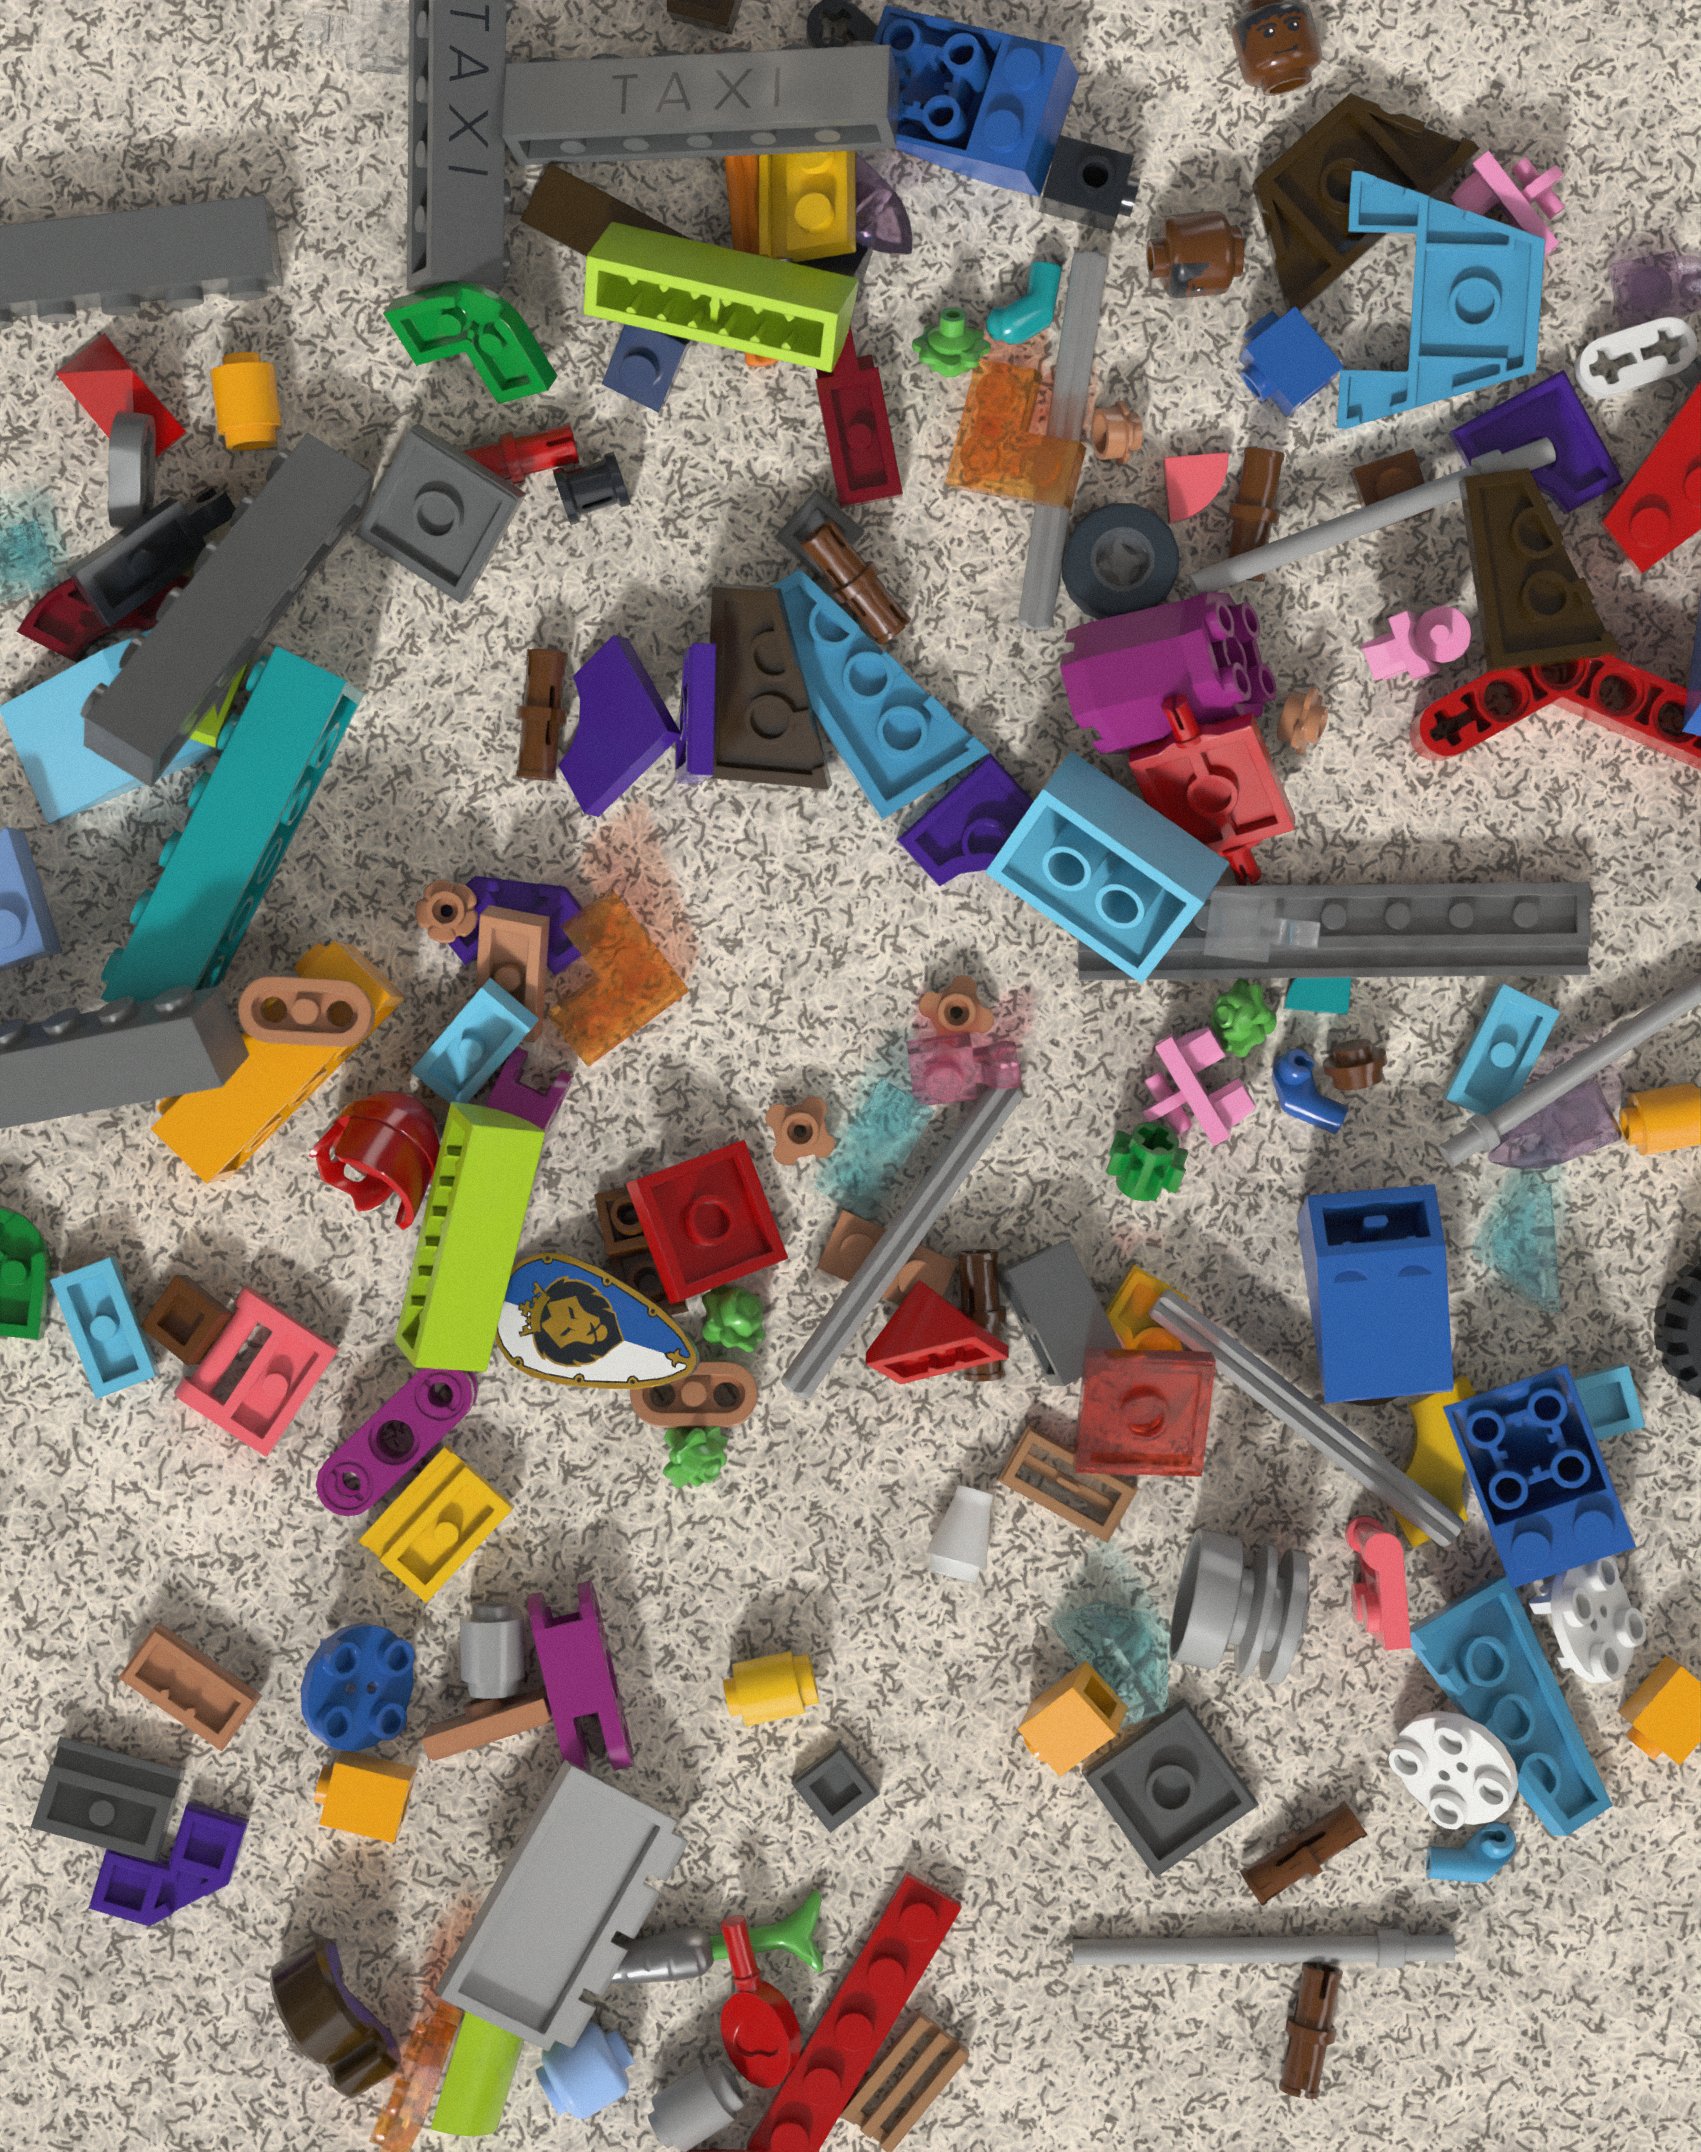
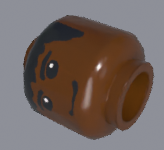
(1276, 45)
(1196, 254)

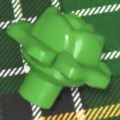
(951, 345)
(1242, 1018)
(733, 1318)
(695, 1455)

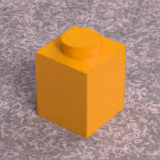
(1665, 1712)
(1072, 1719)
(365, 1795)

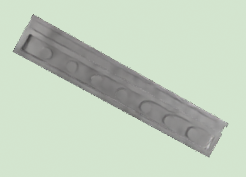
(1396, 933)

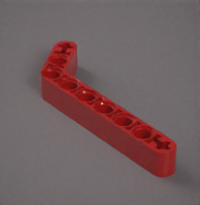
(1577, 694)

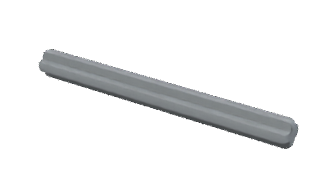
(1064, 422)
(899, 1241)
(1307, 1418)

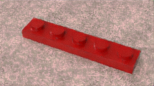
(857, 2019)

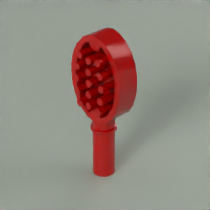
(757, 2019)

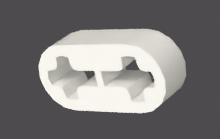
(1630, 344)

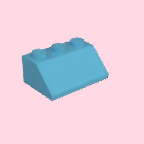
(1107, 867)

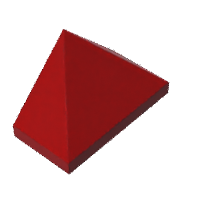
(108, 383)
(931, 1339)

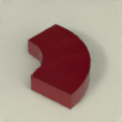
(67, 623)

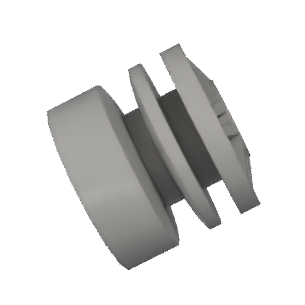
(1252, 1608)

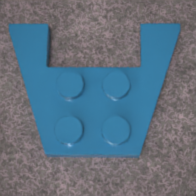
(1470, 302)

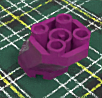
(1141, 658)

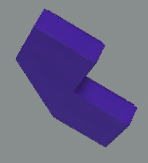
(526, 897)
(198, 1866)

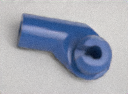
(1299, 1095)

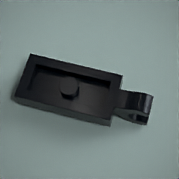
(148, 554)

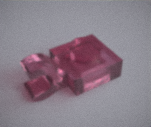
(948, 1067)

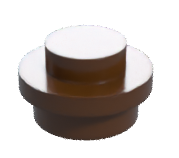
(1355, 1065)

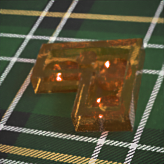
(999, 454)
(630, 983)
(410, 2100)

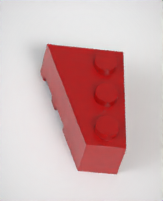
(1663, 495)

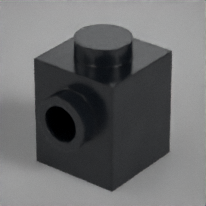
(1089, 184)

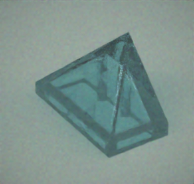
(1523, 1246)
(1125, 1650)

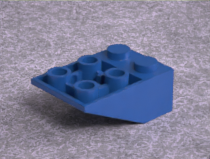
(978, 98)
(1378, 1292)
(1539, 1476)

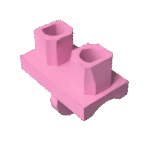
(1492, 187)
(1419, 643)
(1214, 1110)

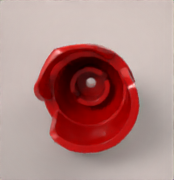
(388, 1142)

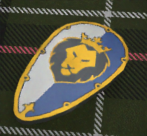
(589, 1328)

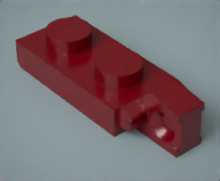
(857, 430)

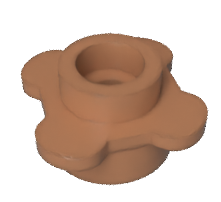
(1302, 720)
(960, 994)
(814, 1142)

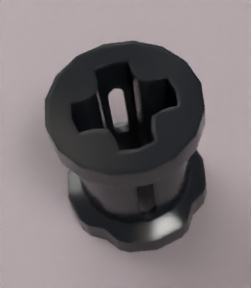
(591, 487)

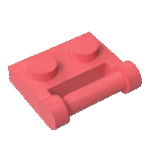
(274, 1382)
(1382, 1593)

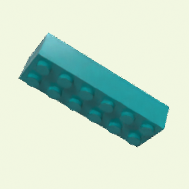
(237, 830)

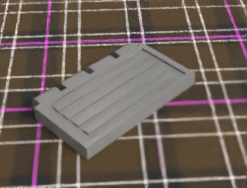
(559, 1906)

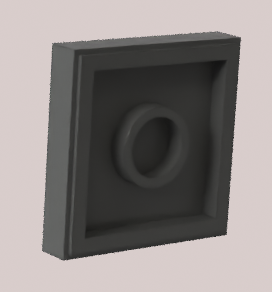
(440, 513)
(1169, 1787)

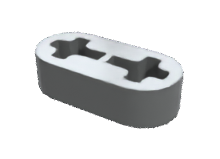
(131, 467)

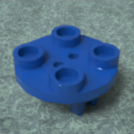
(358, 1716)

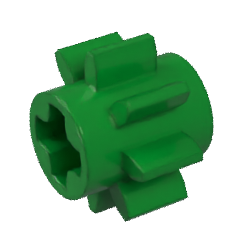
(1147, 1161)

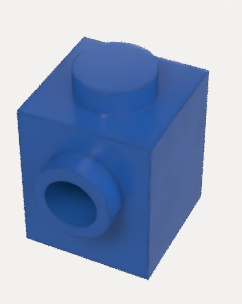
(1286, 361)

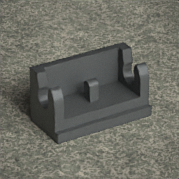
(1057, 1310)

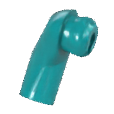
(1030, 313)

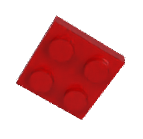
(707, 1221)

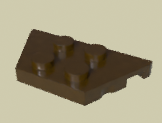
(1308, 189)

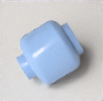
(587, 2075)

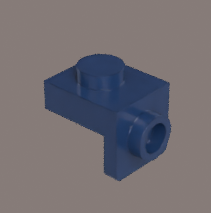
(646, 365)

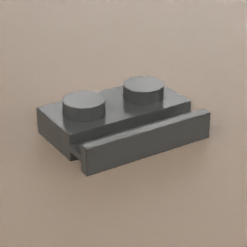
(108, 1799)

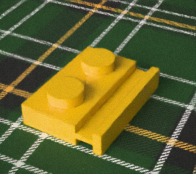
(807, 205)
(436, 1523)

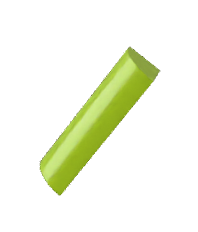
(719, 296)
(468, 1238)
(477, 2079)

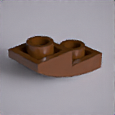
(629, 1248)

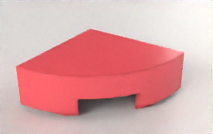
(1192, 483)

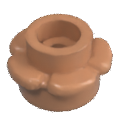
(1116, 432)
(447, 928)

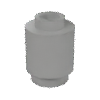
(492, 1650)
(696, 2106)

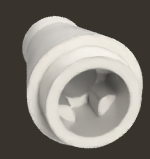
(963, 1536)

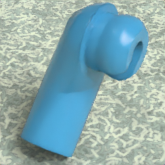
(1477, 1859)

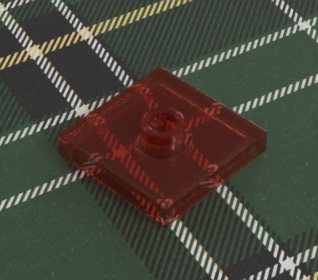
(1143, 1412)

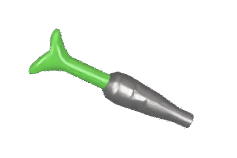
(691, 1951)

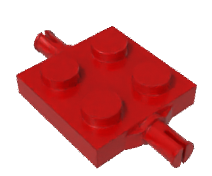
(1215, 784)

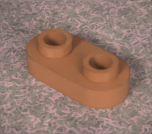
(308, 1011)
(695, 1401)

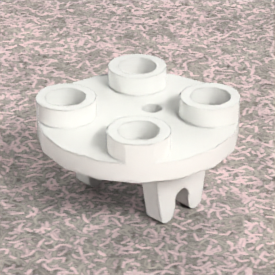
(1592, 1620)
(1455, 1768)

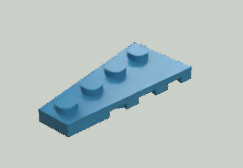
(873, 712)
(1499, 1677)

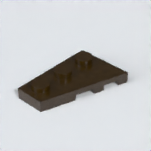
(1524, 581)
(761, 696)

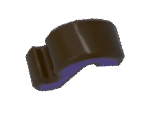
(330, 2021)

